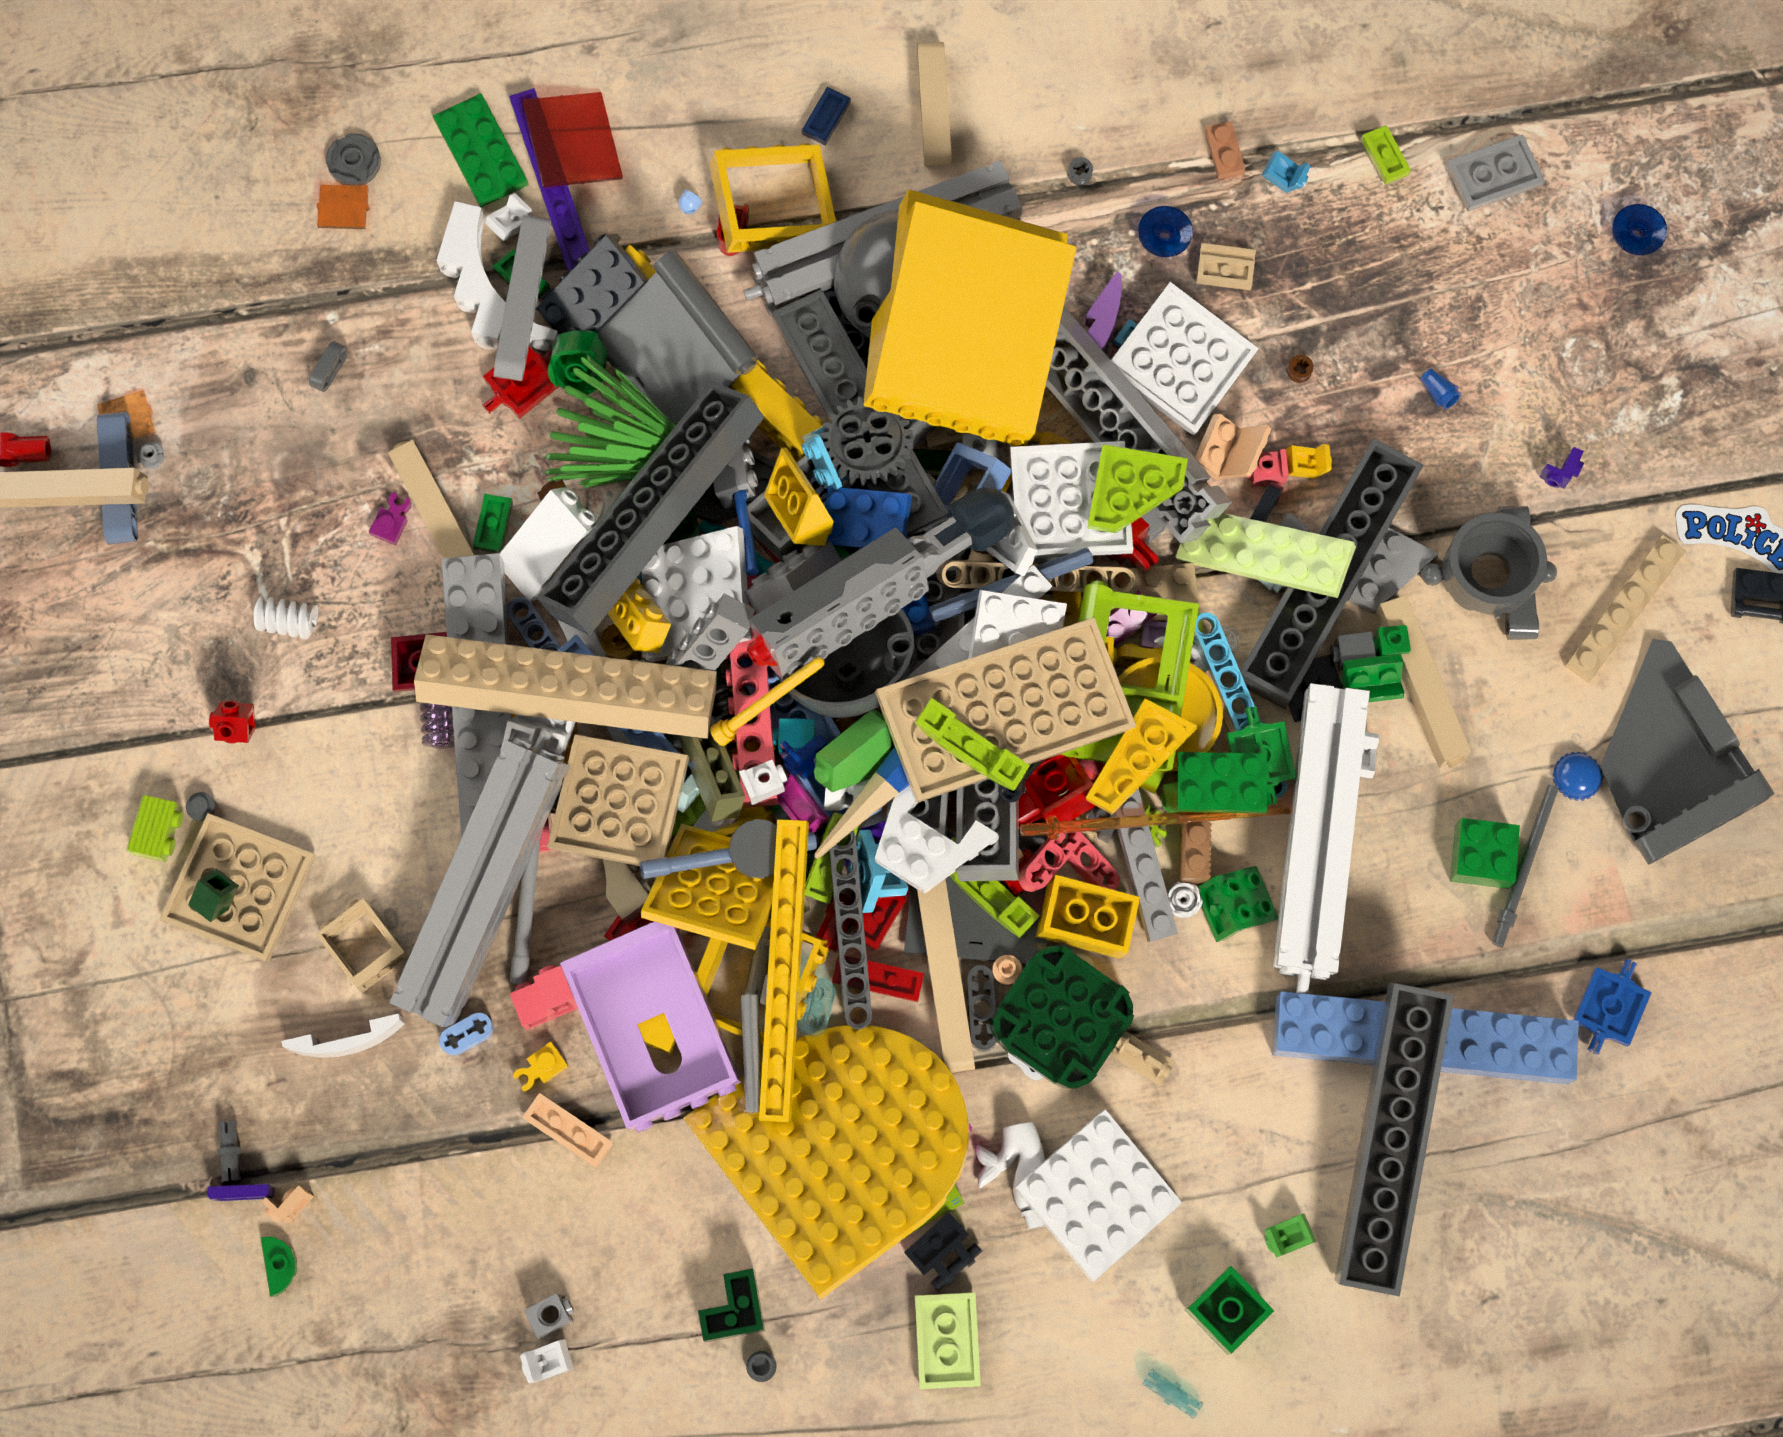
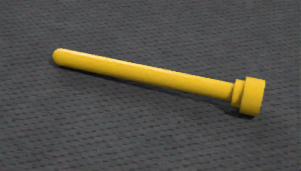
(725, 731)

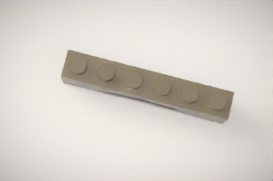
(622, 886)

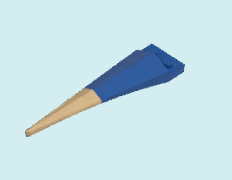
(880, 789)

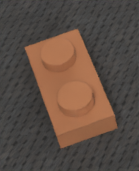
(1225, 150)

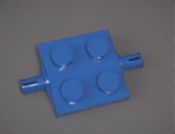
(1612, 1006)

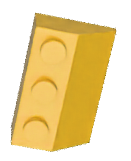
(797, 503)

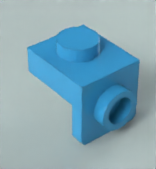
(1285, 172)

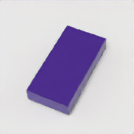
(240, 1192)

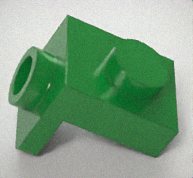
(1392, 640)

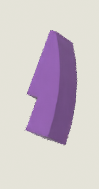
(1104, 313)

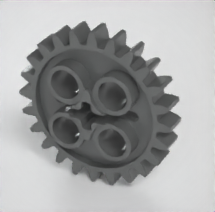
(871, 463)

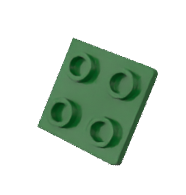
(1236, 902)

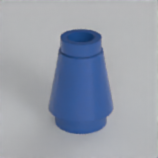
(1441, 389)

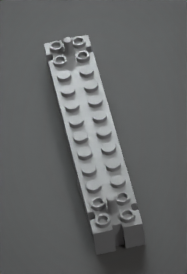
(1115, 411)

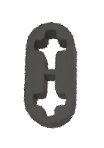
(328, 366)

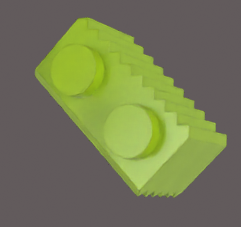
(155, 828)

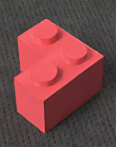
(544, 999)

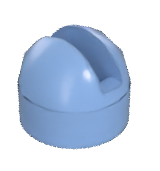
(689, 202)

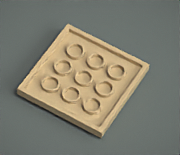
(618, 801)
(268, 882)

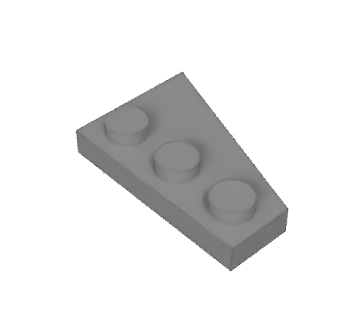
(1390, 568)

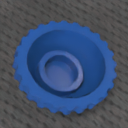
(1577, 776)

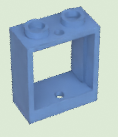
(958, 466)

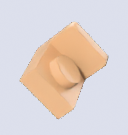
(292, 1203)

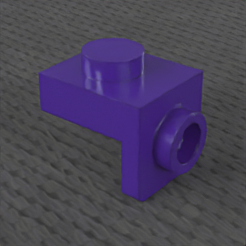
(1561, 477)

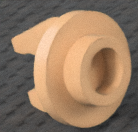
(1006, 969)

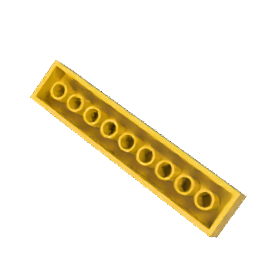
(784, 416)

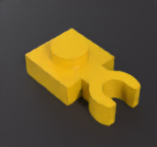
(544, 1064)

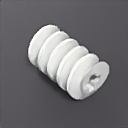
(285, 619)

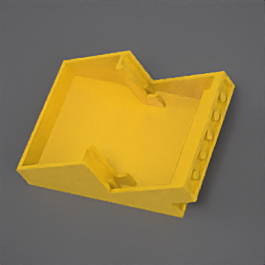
(968, 319)

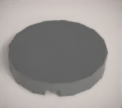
(353, 160)
(754, 848)

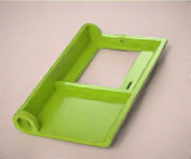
(1175, 659)

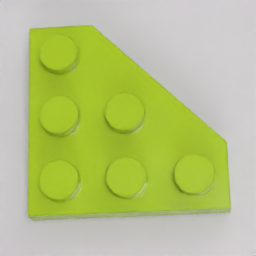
(1132, 485)

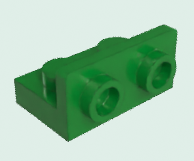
(1375, 674)

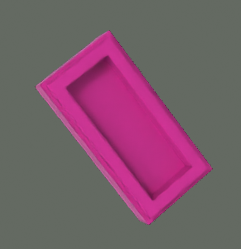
(800, 804)

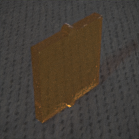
(342, 206)
(138, 411)

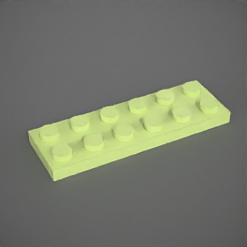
(1271, 554)

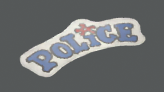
(1739, 529)

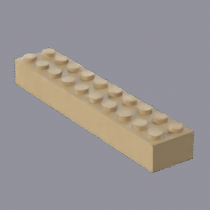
(565, 686)

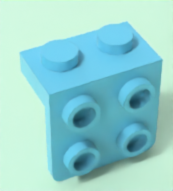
(825, 472)

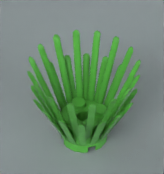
(626, 443)

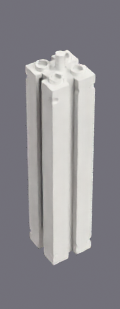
(1320, 833)

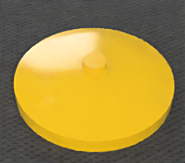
(1200, 704)

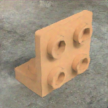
(1231, 450)

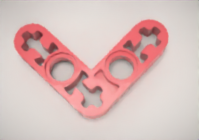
(1071, 853)

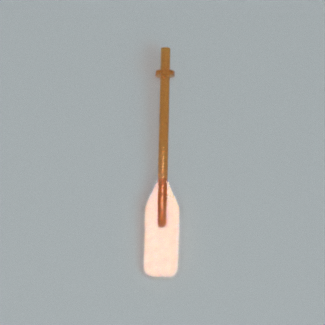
(1053, 827)

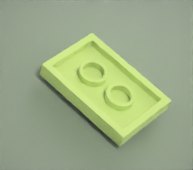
(947, 1341)

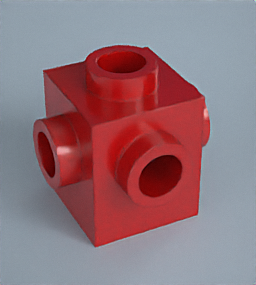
(233, 722)

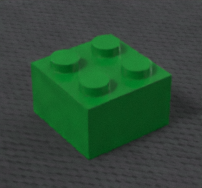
(1485, 853)
(1229, 1310)

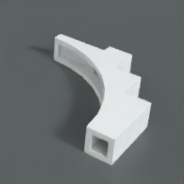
(462, 257)

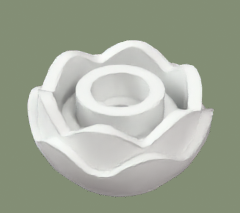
(1192, 896)

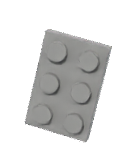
(1495, 172)

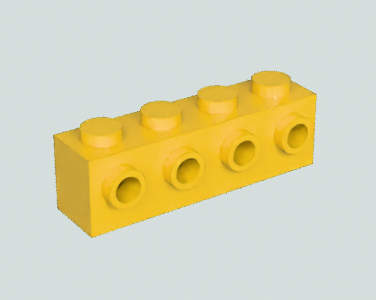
(640, 619)

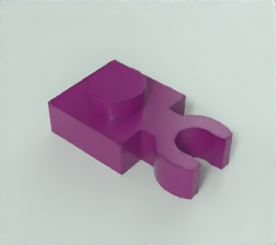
(390, 523)

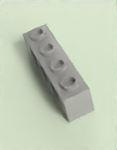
(713, 635)

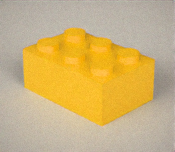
(1088, 917)

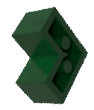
(741, 1315)

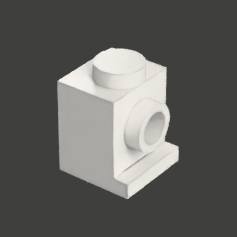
(760, 791)

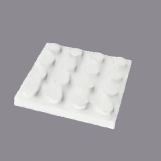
(1183, 358)
(1055, 497)
(690, 576)
(1098, 1195)

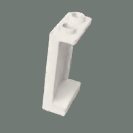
(546, 541)

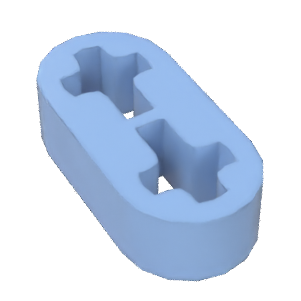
(469, 1040)

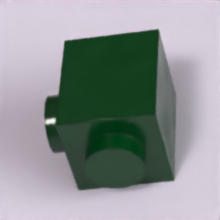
(213, 895)

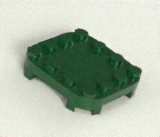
(1062, 1017)

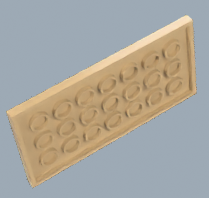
(1022, 698)

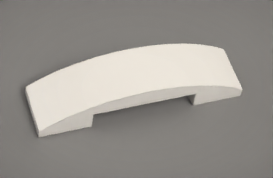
(380, 1030)

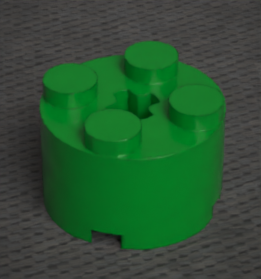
(567, 355)

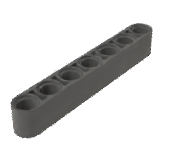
(856, 939)

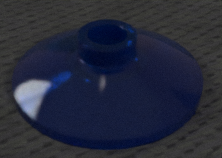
(1165, 220)
(1645, 221)

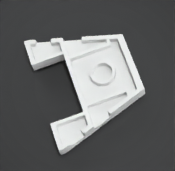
(921, 853)

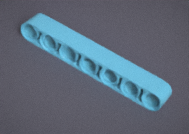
(1229, 665)

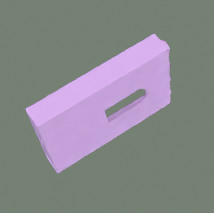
(635, 981)

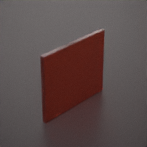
(572, 139)

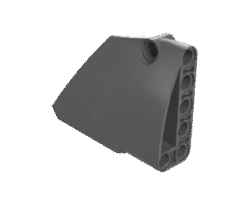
(1676, 759)

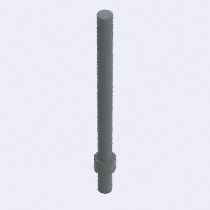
(1507, 916)

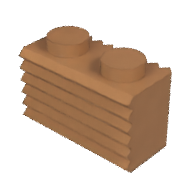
(1195, 852)

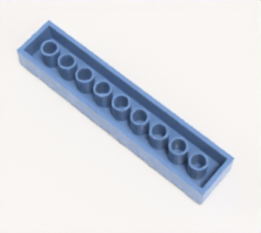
(1475, 1041)

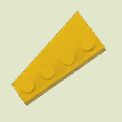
(1139, 755)

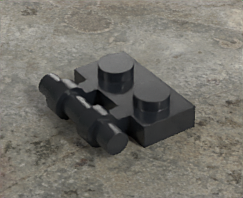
(937, 1244)

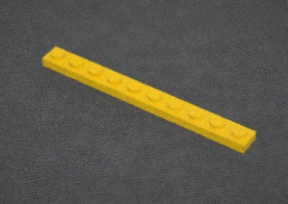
(784, 971)

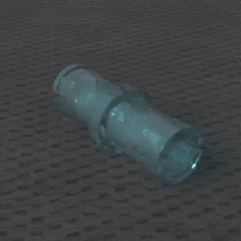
(1172, 1393)

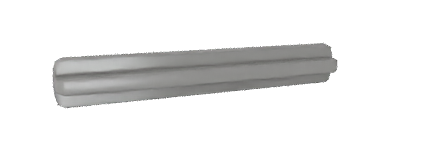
(751, 1051)

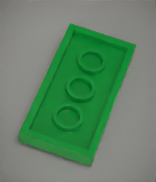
(480, 150)

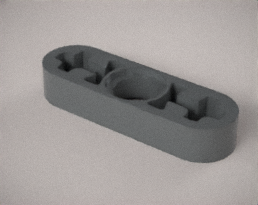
(973, 987)

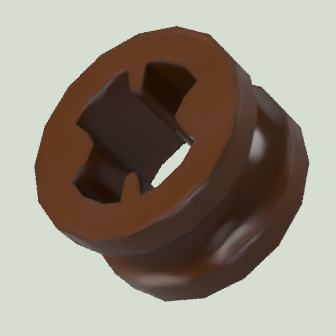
(1303, 360)

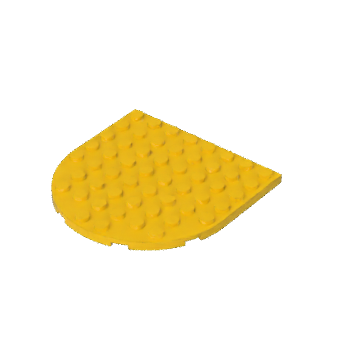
(865, 1154)

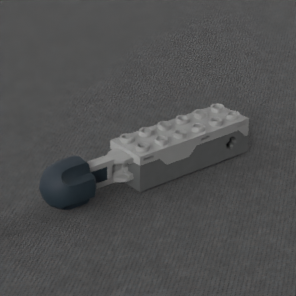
(871, 584)

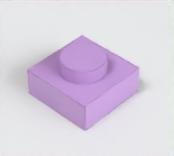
(1152, 631)

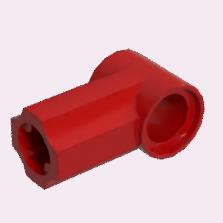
(23, 449)
(828, 927)

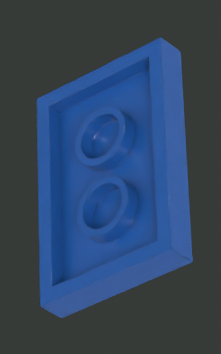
(865, 515)

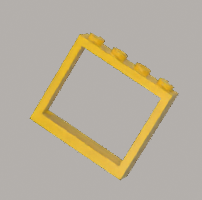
(763, 238)
(808, 980)

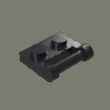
(1757, 586)

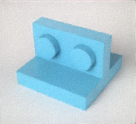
(874, 879)

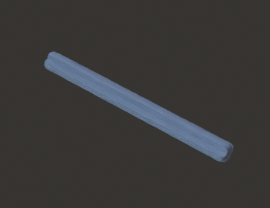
(1049, 570)

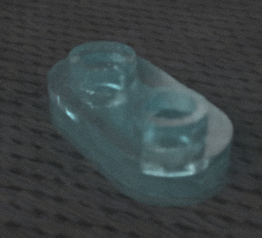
(817, 1008)

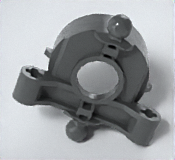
(1522, 550)

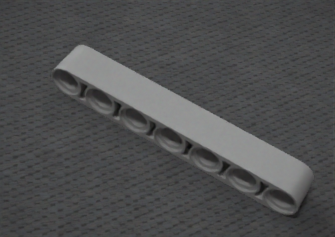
(522, 298)

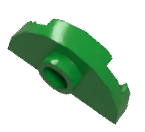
(279, 1264)

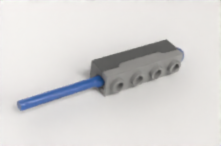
(735, 487)

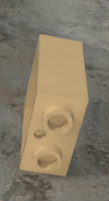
(377, 969)

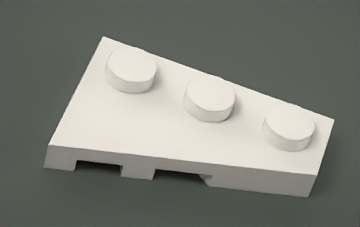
(1017, 547)

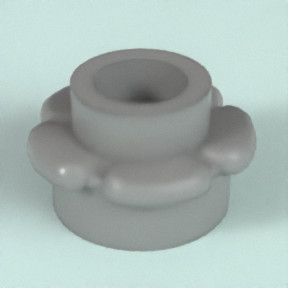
(154, 461)

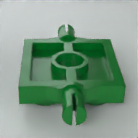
(1265, 739)

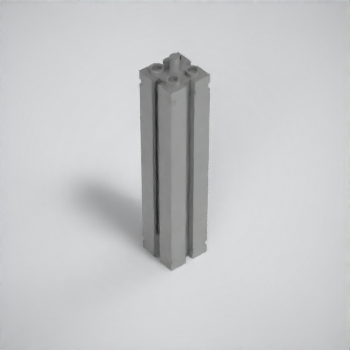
(808, 261)
(481, 880)

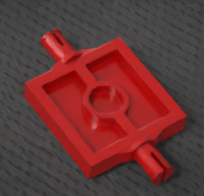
(524, 394)

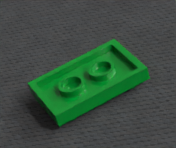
(1222, 782)

